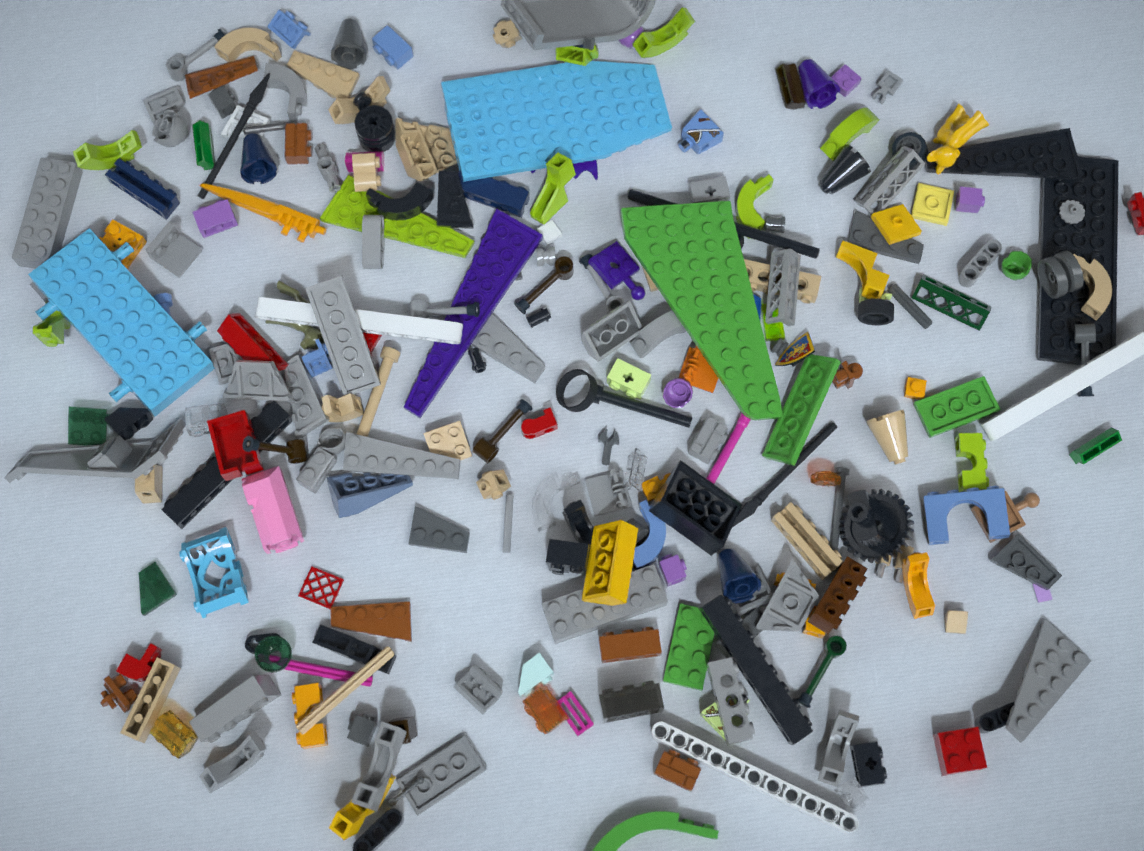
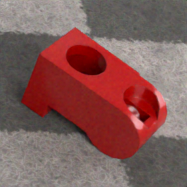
(537, 427)

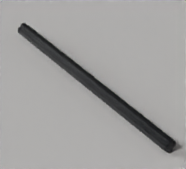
(741, 229)

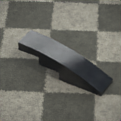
(349, 647)

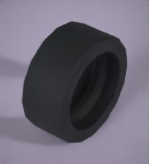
(876, 312)

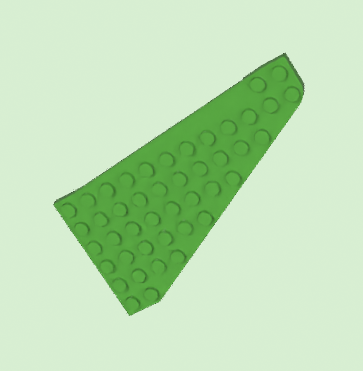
(704, 279)

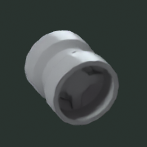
(546, 256)

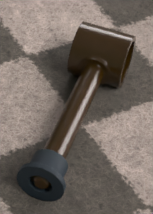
(525, 303)
(486, 448)
(294, 449)

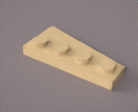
(332, 79)

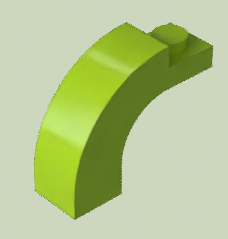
(659, 41)
(853, 126)
(103, 157)
(749, 193)

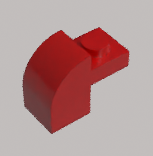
(139, 669)

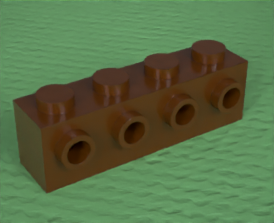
(836, 597)

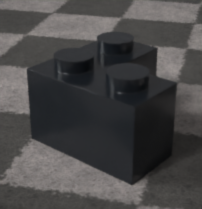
(567, 555)

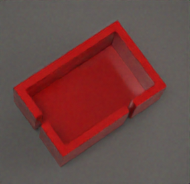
(227, 439)

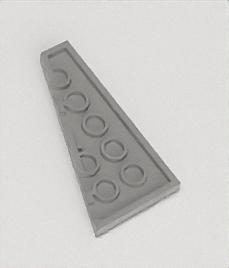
(1047, 676)

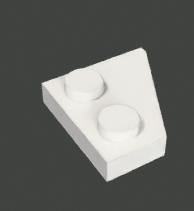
(254, 120)

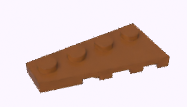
(217, 76)
(381, 619)

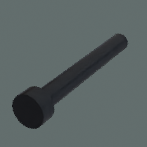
(642, 407)

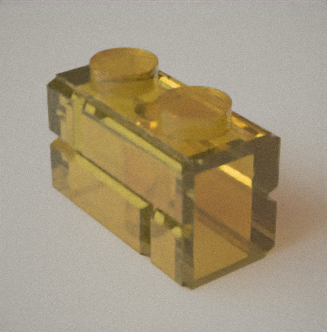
(174, 734)

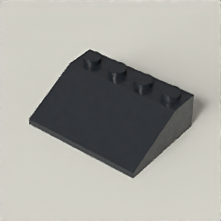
(696, 508)

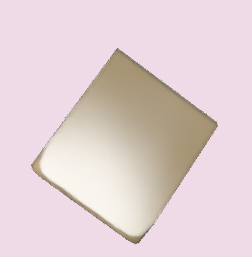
(956, 621)

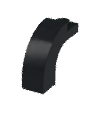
(402, 208)
(578, 522)

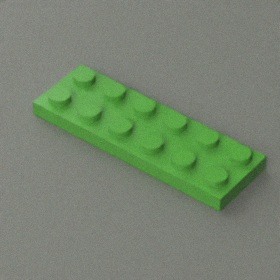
(801, 409)

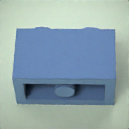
(392, 47)

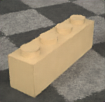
(150, 700)

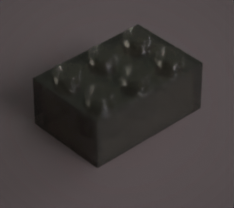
(630, 702)

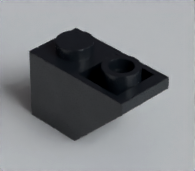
(128, 421)

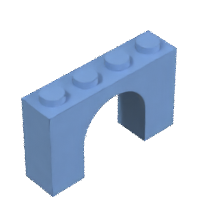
(990, 501)

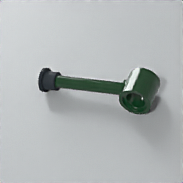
(806, 697)

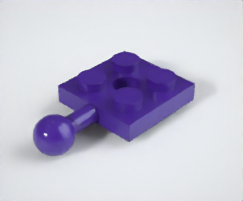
(625, 270)

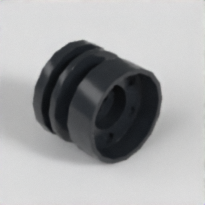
(375, 128)

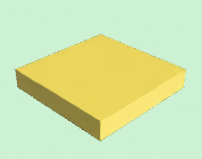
(932, 204)

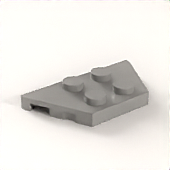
(257, 382)
(789, 603)

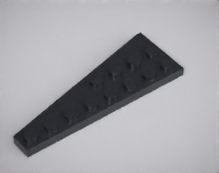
(1033, 155)

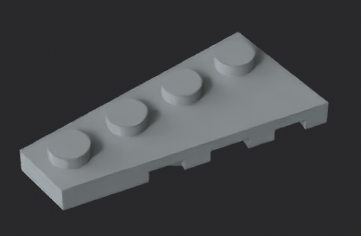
(505, 348)

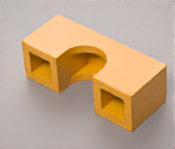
(306, 698)

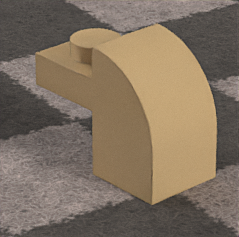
(343, 408)

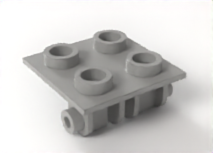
(608, 493)

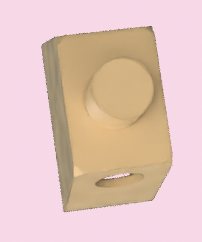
(150, 484)

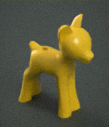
(953, 137)

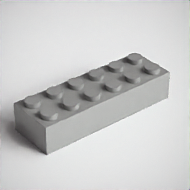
(47, 212)
(572, 617)

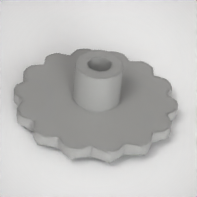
(1072, 212)

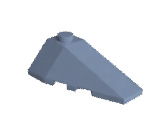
(358, 493)

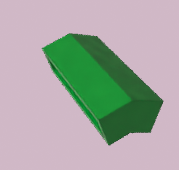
(203, 145)
(1094, 444)

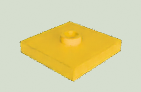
(896, 224)

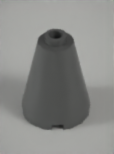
(348, 46)

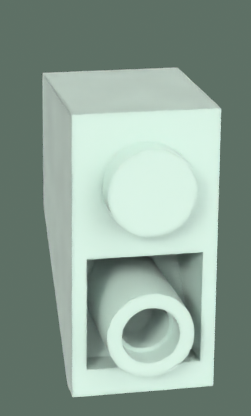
(533, 674)

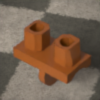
(847, 374)
(113, 686)

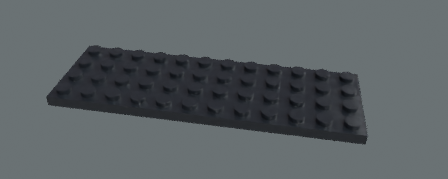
(1091, 239)

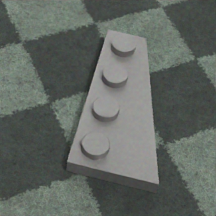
(305, 398)

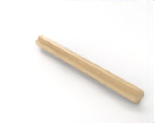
(344, 690)

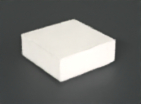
(550, 232)

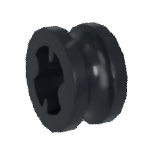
(362, 100)

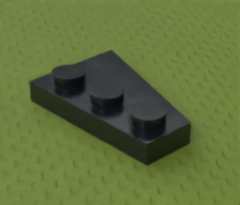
(451, 203)

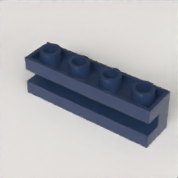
(143, 189)
(496, 194)

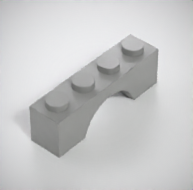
(373, 785)

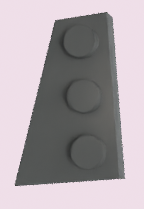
(437, 533)
(1027, 563)

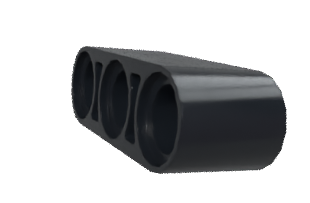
(994, 719)
(383, 822)

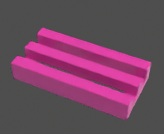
(581, 710)

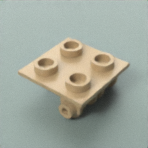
(448, 441)

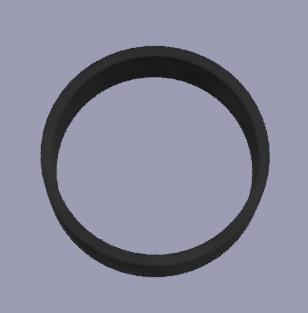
(564, 382)

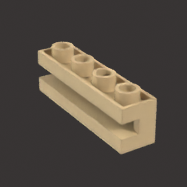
(807, 541)

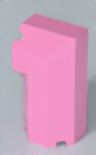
(272, 510)

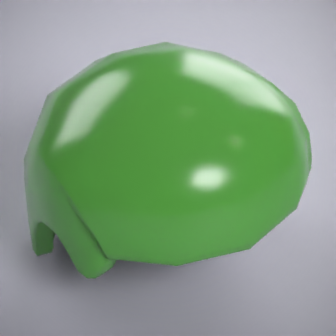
(1016, 265)

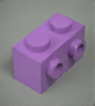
(215, 218)

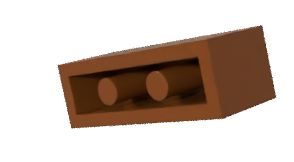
(630, 645)

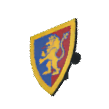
(797, 351)

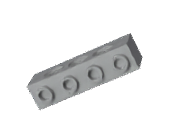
(732, 733)

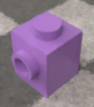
(969, 200)
(672, 569)

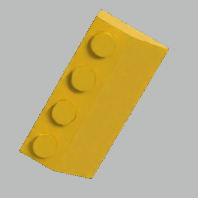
(610, 563)

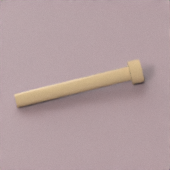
(389, 357)

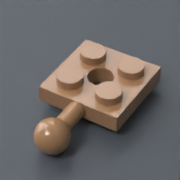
(1015, 520)

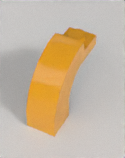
(916, 585)

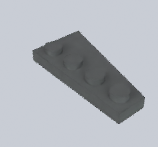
(867, 235)

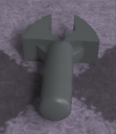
(608, 445)

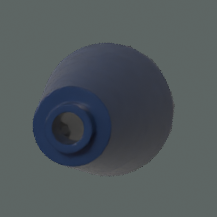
(256, 161)
(737, 577)

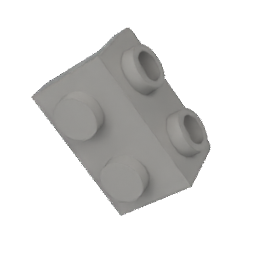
(479, 689)

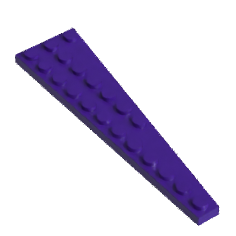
(493, 270)

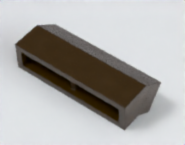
(790, 86)

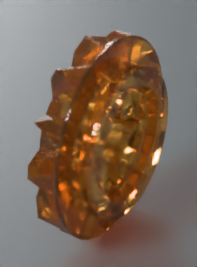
(825, 478)

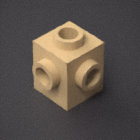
(506, 34)
(493, 484)

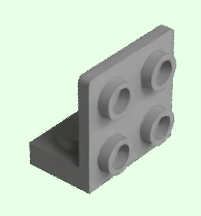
(173, 250)

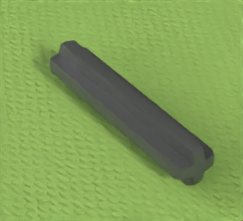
(910, 306)

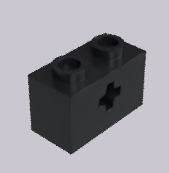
(860, 755)

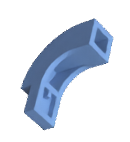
(652, 547)

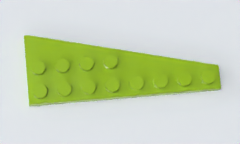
(422, 231)

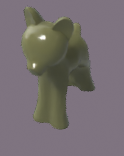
(310, 332)

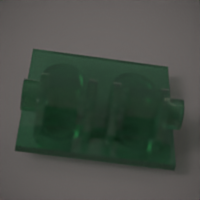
(87, 426)

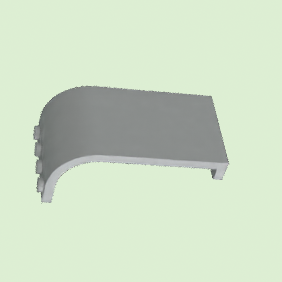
(568, 22)

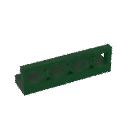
(955, 296)

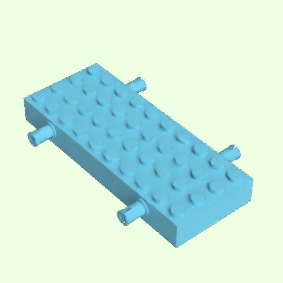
(122, 322)

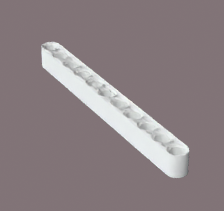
(369, 321)
(1064, 387)
(764, 777)

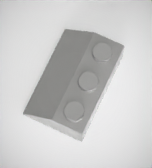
(611, 331)

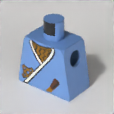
(700, 134)

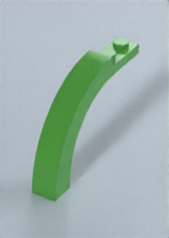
(652, 821)

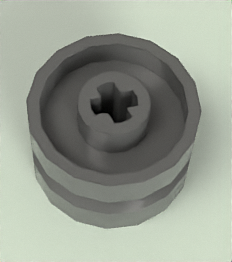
(1060, 274)

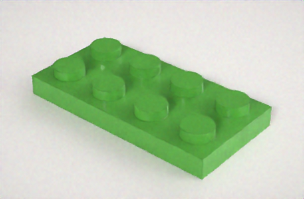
(956, 407)
(689, 649)

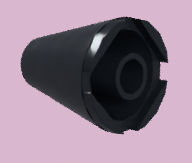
(844, 171)

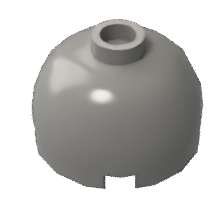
(170, 129)

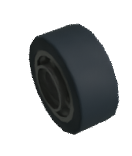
(914, 142)

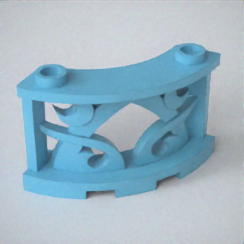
(234, 592)

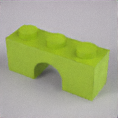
(972, 447)

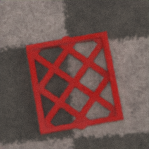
(326, 575)

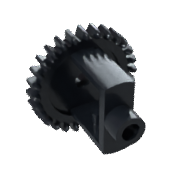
(861, 523)

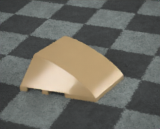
(424, 149)

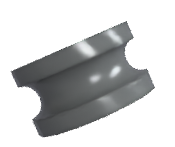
(779, 347)

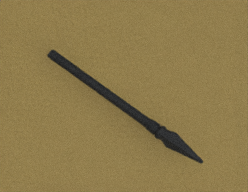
(255, 98)
(750, 507)

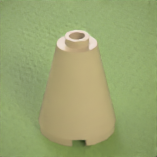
(891, 435)

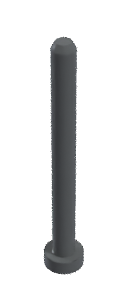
(843, 472)

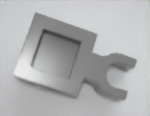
(888, 85)

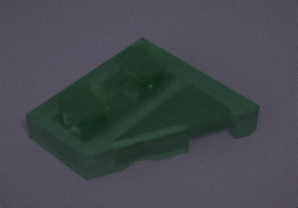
(154, 588)

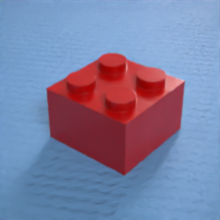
(960, 751)

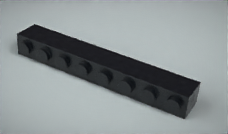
(209, 482)
(756, 670)

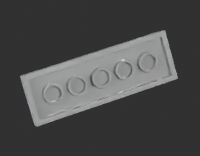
(343, 336)

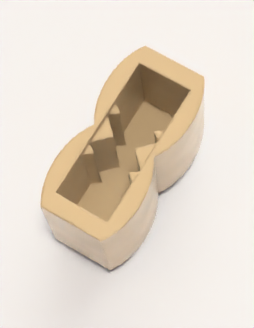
(365, 171)

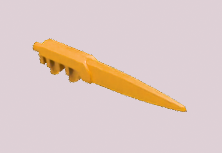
(275, 212)

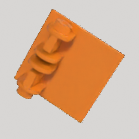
(698, 371)

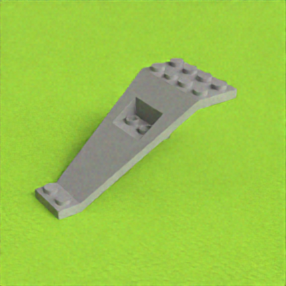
(110, 459)

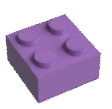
(846, 79)

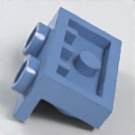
(288, 28)
(317, 361)

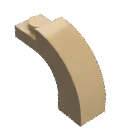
(244, 40)
(344, 111)
(1099, 287)

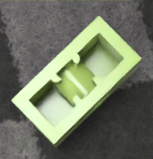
(622, 371)

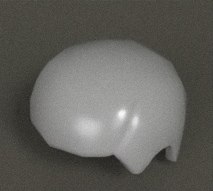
(332, 440)

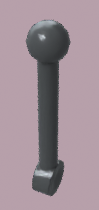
(393, 801)

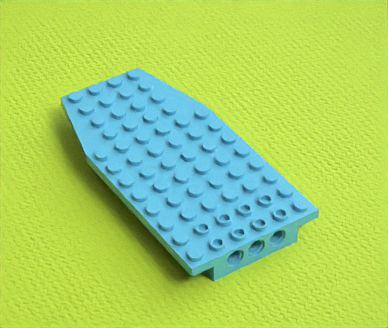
(530, 114)

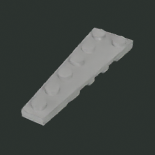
(383, 457)

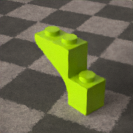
(553, 195)
(51, 330)

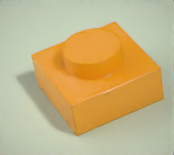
(915, 388)

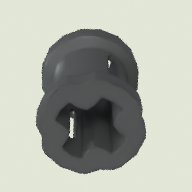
(775, 224)

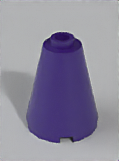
(817, 85)

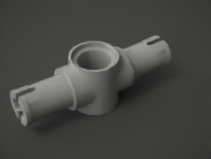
(327, 168)

